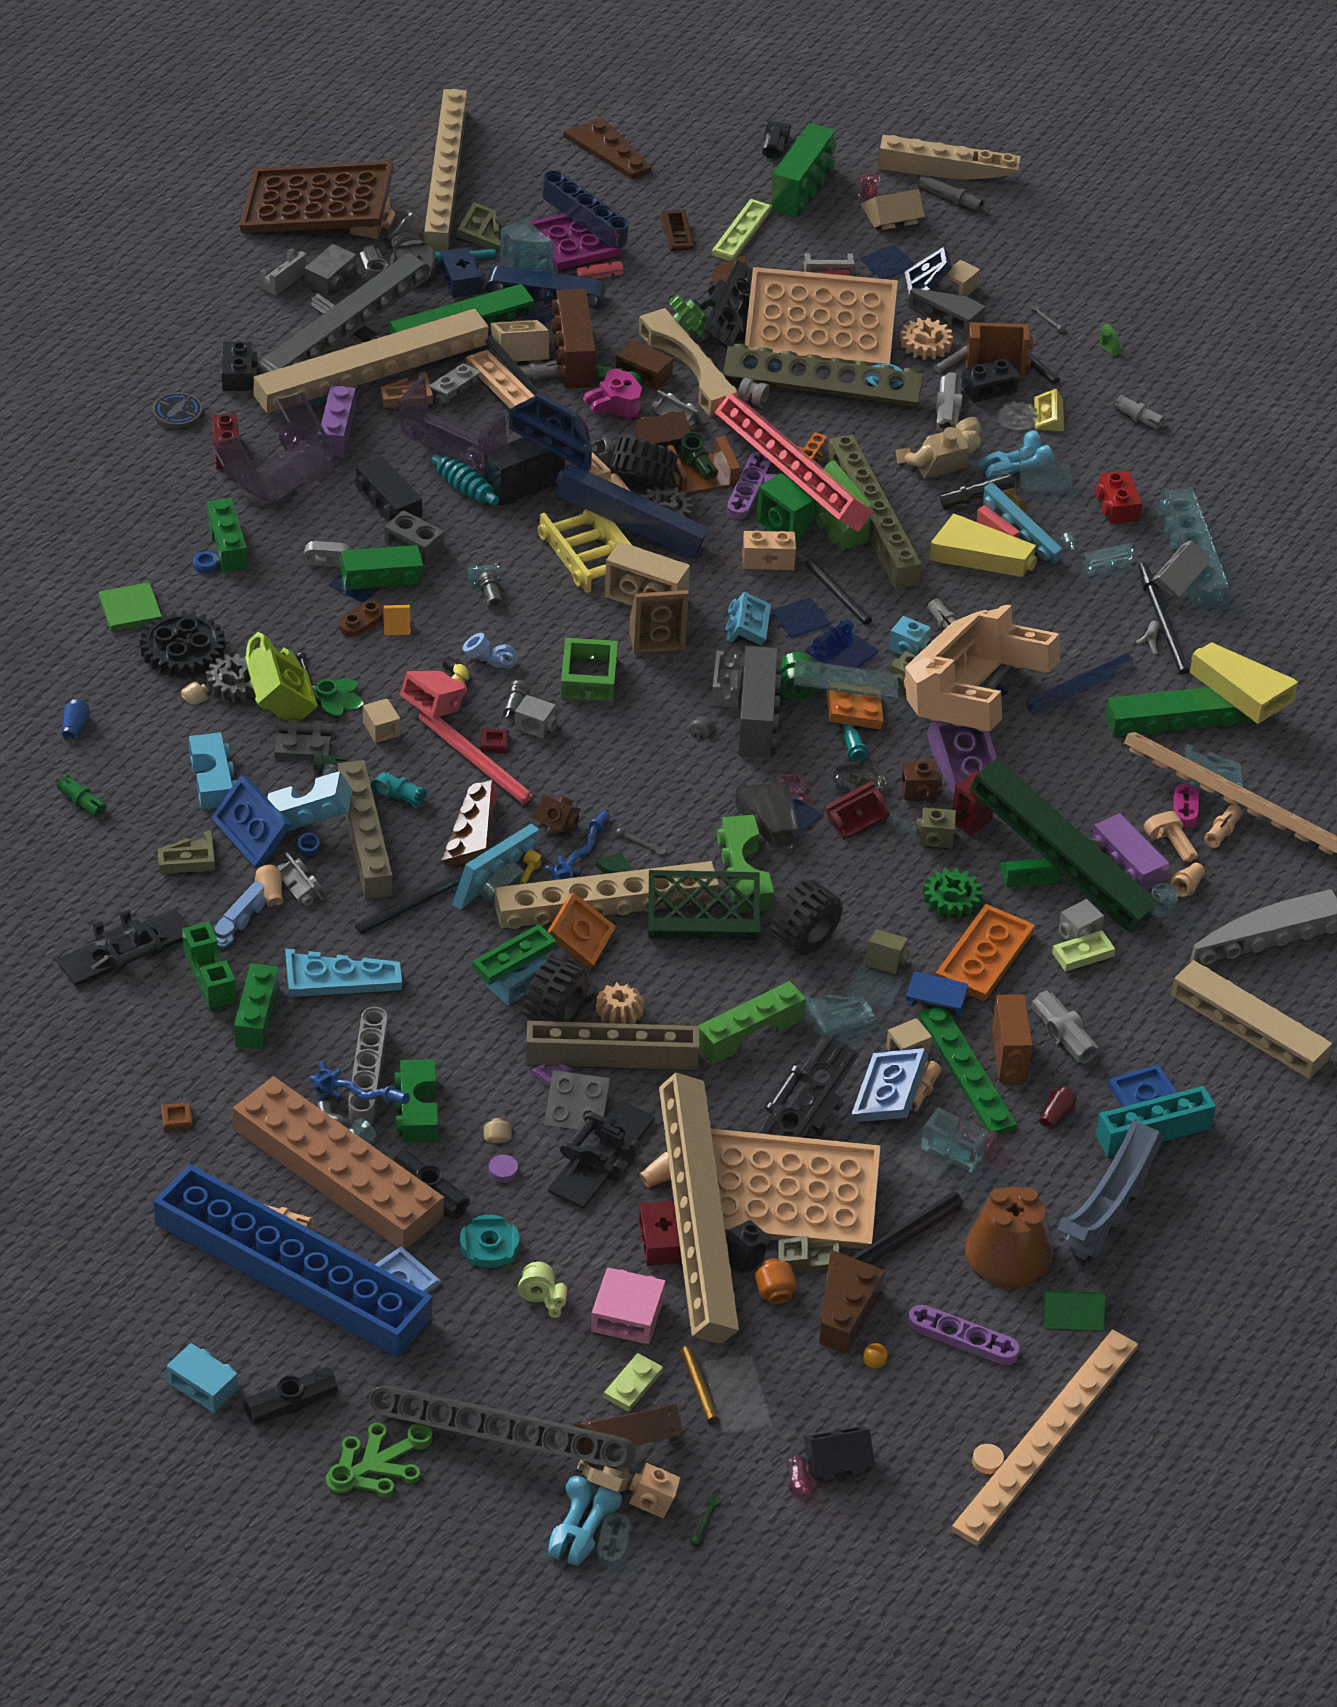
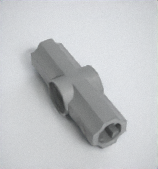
(948, 402)
(1065, 1027)

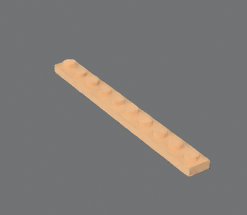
(513, 392)
(1232, 792)
(1044, 1438)

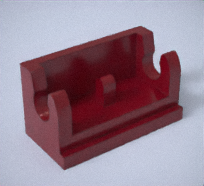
(857, 810)

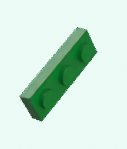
(514, 954)

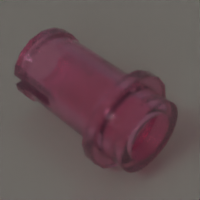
(799, 1476)

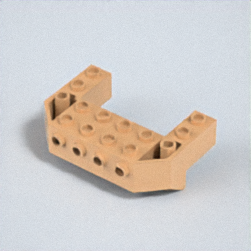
(947, 673)

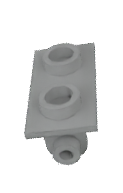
(457, 379)
(670, 403)
(306, 888)

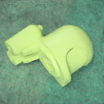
(539, 1286)

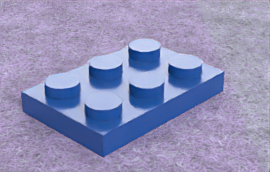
(251, 821)

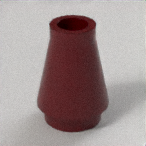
(1058, 1107)

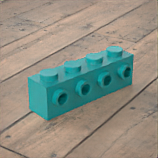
(1172, 1115)

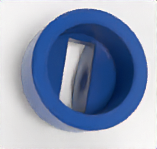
(309, 840)

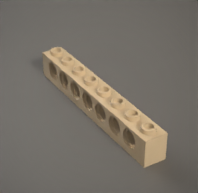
(606, 893)

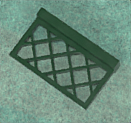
(704, 927)

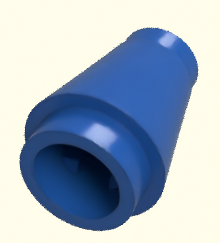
(74, 719)

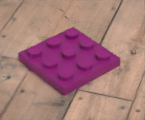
(573, 243)

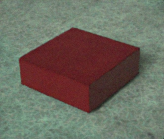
(494, 740)

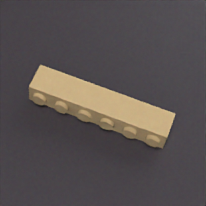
(1251, 1019)

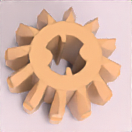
(619, 1004)

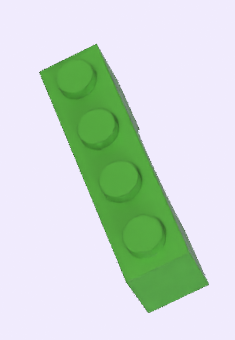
(740, 840)
(725, 1033)

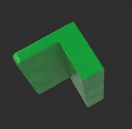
(1029, 872)
(1074, 1310)

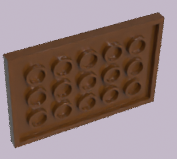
(317, 197)

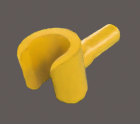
(533, 861)

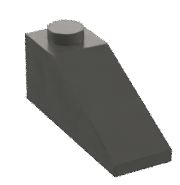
(949, 309)

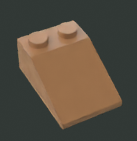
(659, 621)

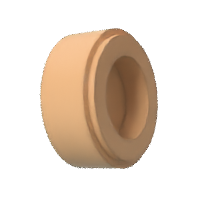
(987, 1458)

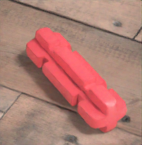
(601, 270)

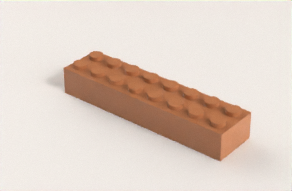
(338, 1163)

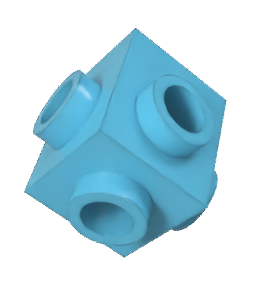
(909, 636)

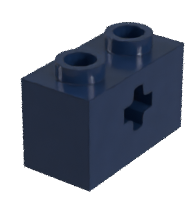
(461, 272)

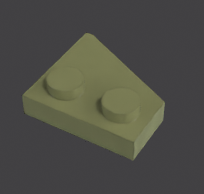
(480, 227)
(187, 856)

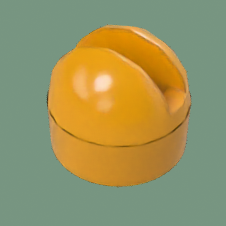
(875, 1355)

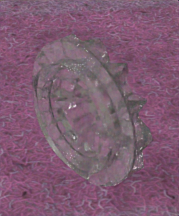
(1018, 421)

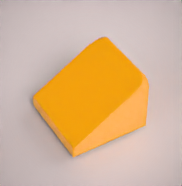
(397, 620)

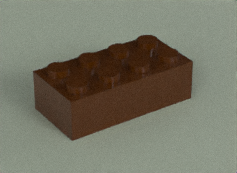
(573, 338)

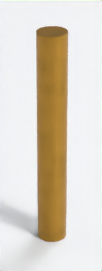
(699, 1384)

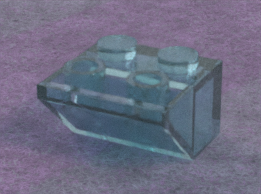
(525, 247)

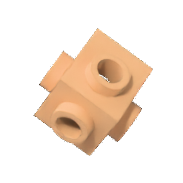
(653, 1490)

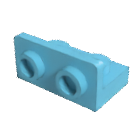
(748, 619)

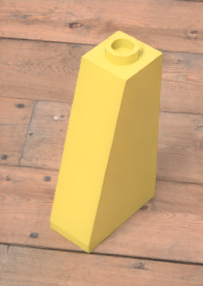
(982, 548)
(1243, 682)

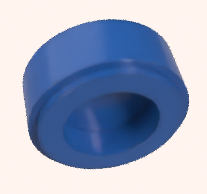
(205, 562)

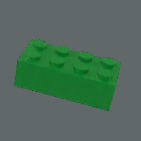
(803, 170)

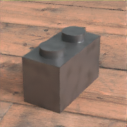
(330, 270)

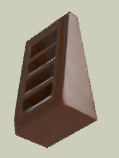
(673, 217)

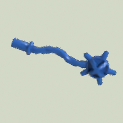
(566, 870)
(327, 1083)

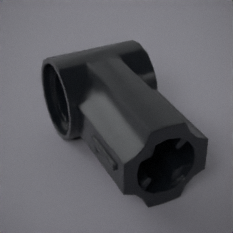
(775, 138)

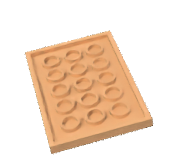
(822, 315)
(798, 1186)

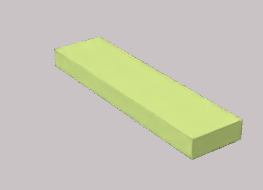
(741, 230)

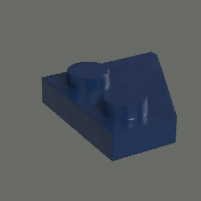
(929, 271)

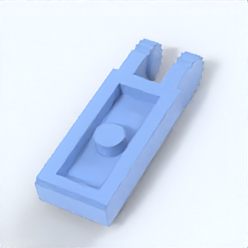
(239, 914)

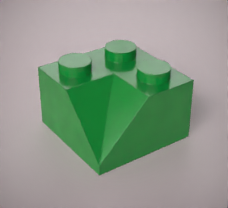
(784, 506)

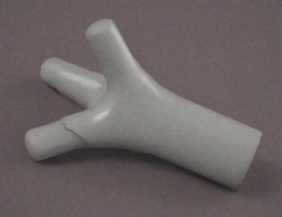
(1150, 636)

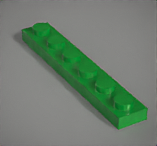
(967, 1070)

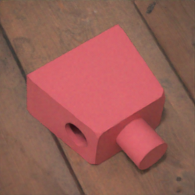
(433, 692)

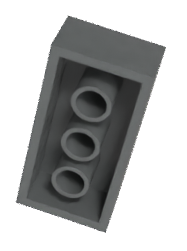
(759, 702)

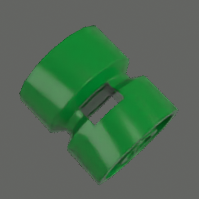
(788, 688)

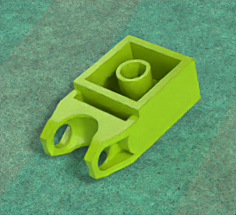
(279, 680)

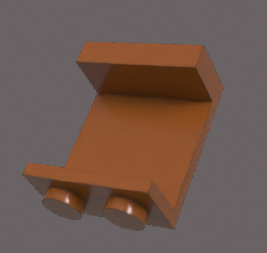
(999, 341)
(690, 479)

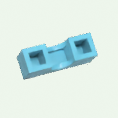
(211, 755)
(326, 800)

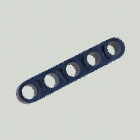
(585, 209)
(544, 285)

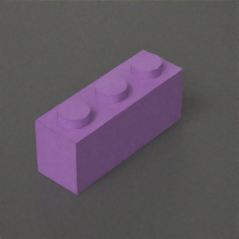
(339, 417)
(1131, 851)

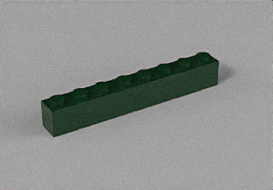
(1063, 845)

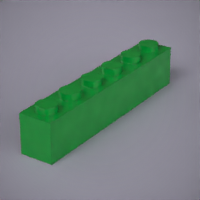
(492, 307)
(1171, 711)

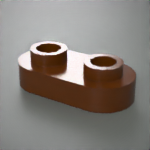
(361, 618)

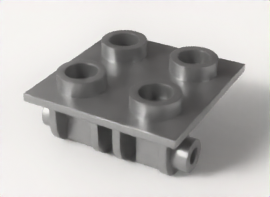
(574, 1097)

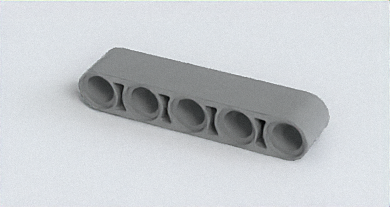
(368, 1062)

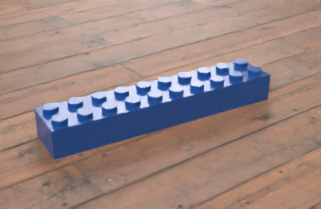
(293, 1260)

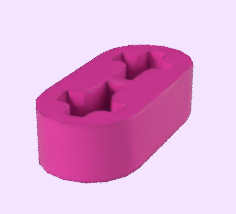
(1190, 805)

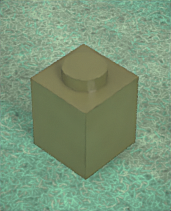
(886, 952)

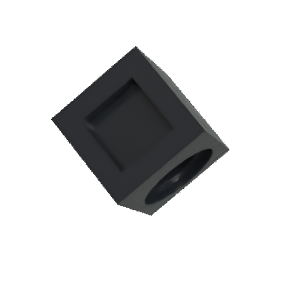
(746, 1246)

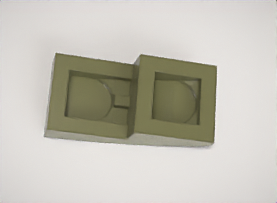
(806, 1255)

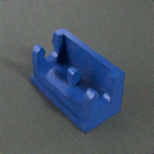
(938, 992)

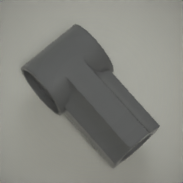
(372, 262)

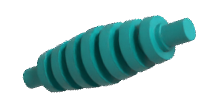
(465, 480)

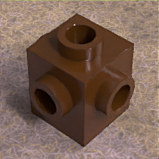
(920, 780)
(557, 814)

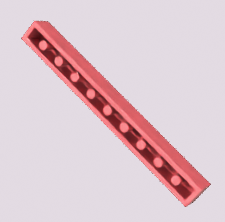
(794, 462)

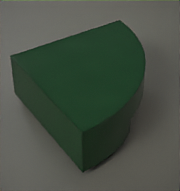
(613, 864)

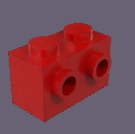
(1118, 497)

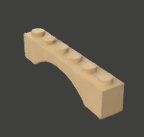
(665, 333)

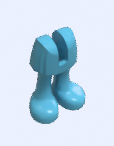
(1000, 462)
(581, 1495)

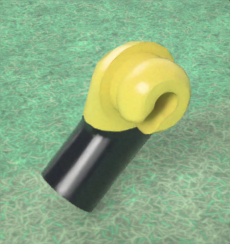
(459, 670)

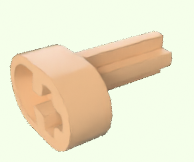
(1170, 825)

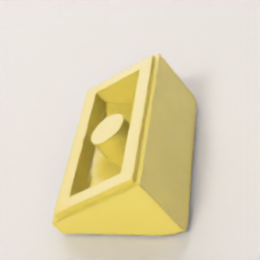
(1050, 411)

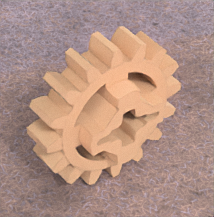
(926, 338)

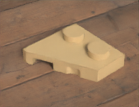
(610, 1477)

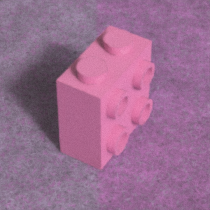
(628, 1305)

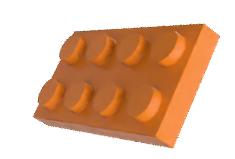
(986, 951)

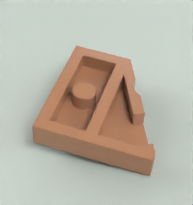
(393, 392)

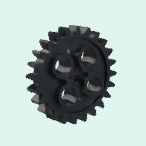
(182, 643)

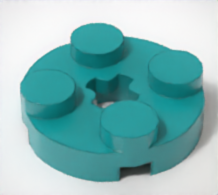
(489, 1255)

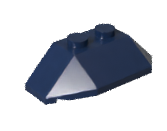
(553, 429)

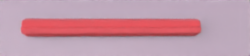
(477, 757)

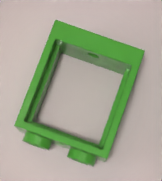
(600, 687)

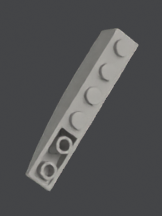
(1269, 927)

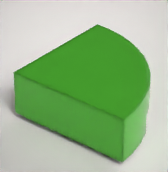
(1109, 340)

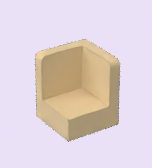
(964, 275)
(381, 720)
(909, 1036)

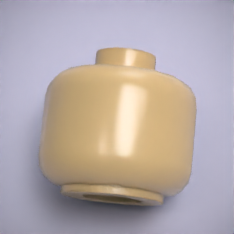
(195, 693)
(497, 1131)

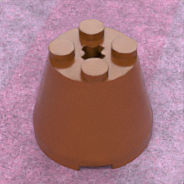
(1011, 1239)

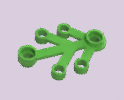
(377, 1462)

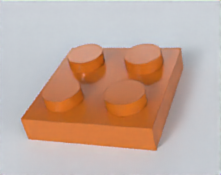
(854, 709)
(581, 930)

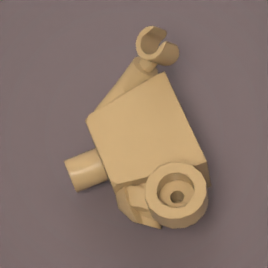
(945, 450)

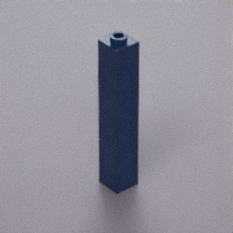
(631, 510)

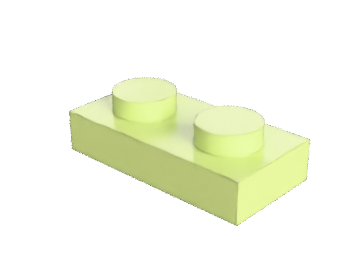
(1083, 951)
(633, 1382)

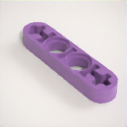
(747, 485)
(965, 1331)

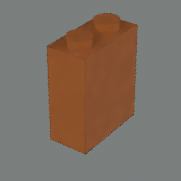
(1011, 1038)

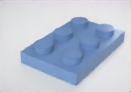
(890, 1085)

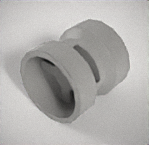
(753, 392)

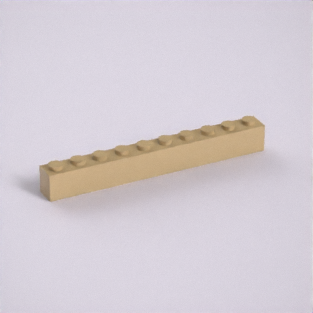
(445, 169)
(373, 359)
(698, 1209)

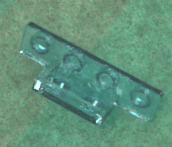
(845, 679)

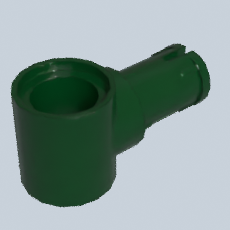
(694, 454)

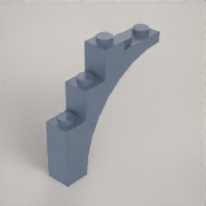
(1089, 1226)

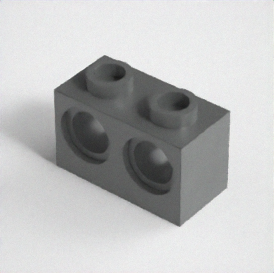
(411, 530)

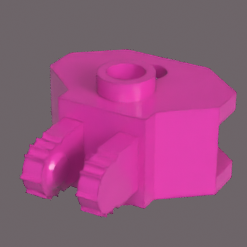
(615, 396)

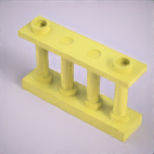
(603, 530)

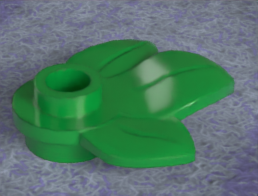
(337, 696)

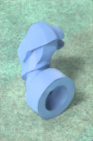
(501, 656)

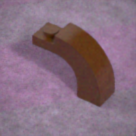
(637, 1427)

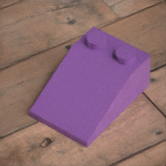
(959, 750)

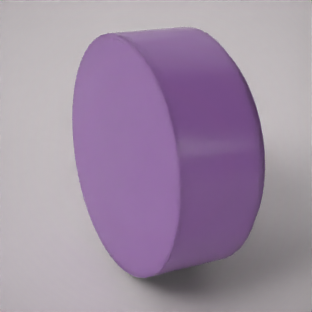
(503, 1168)

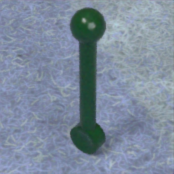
(696, 1540)

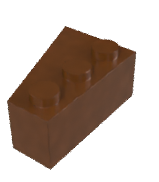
(848, 1299)

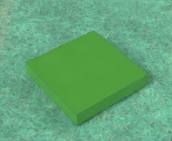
(129, 606)

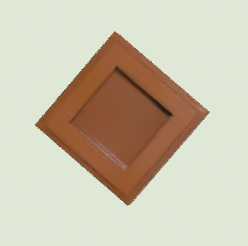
(176, 1116)

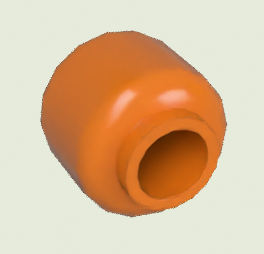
(776, 1281)

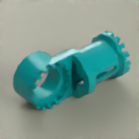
(399, 789)

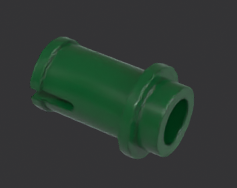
(321, 760)

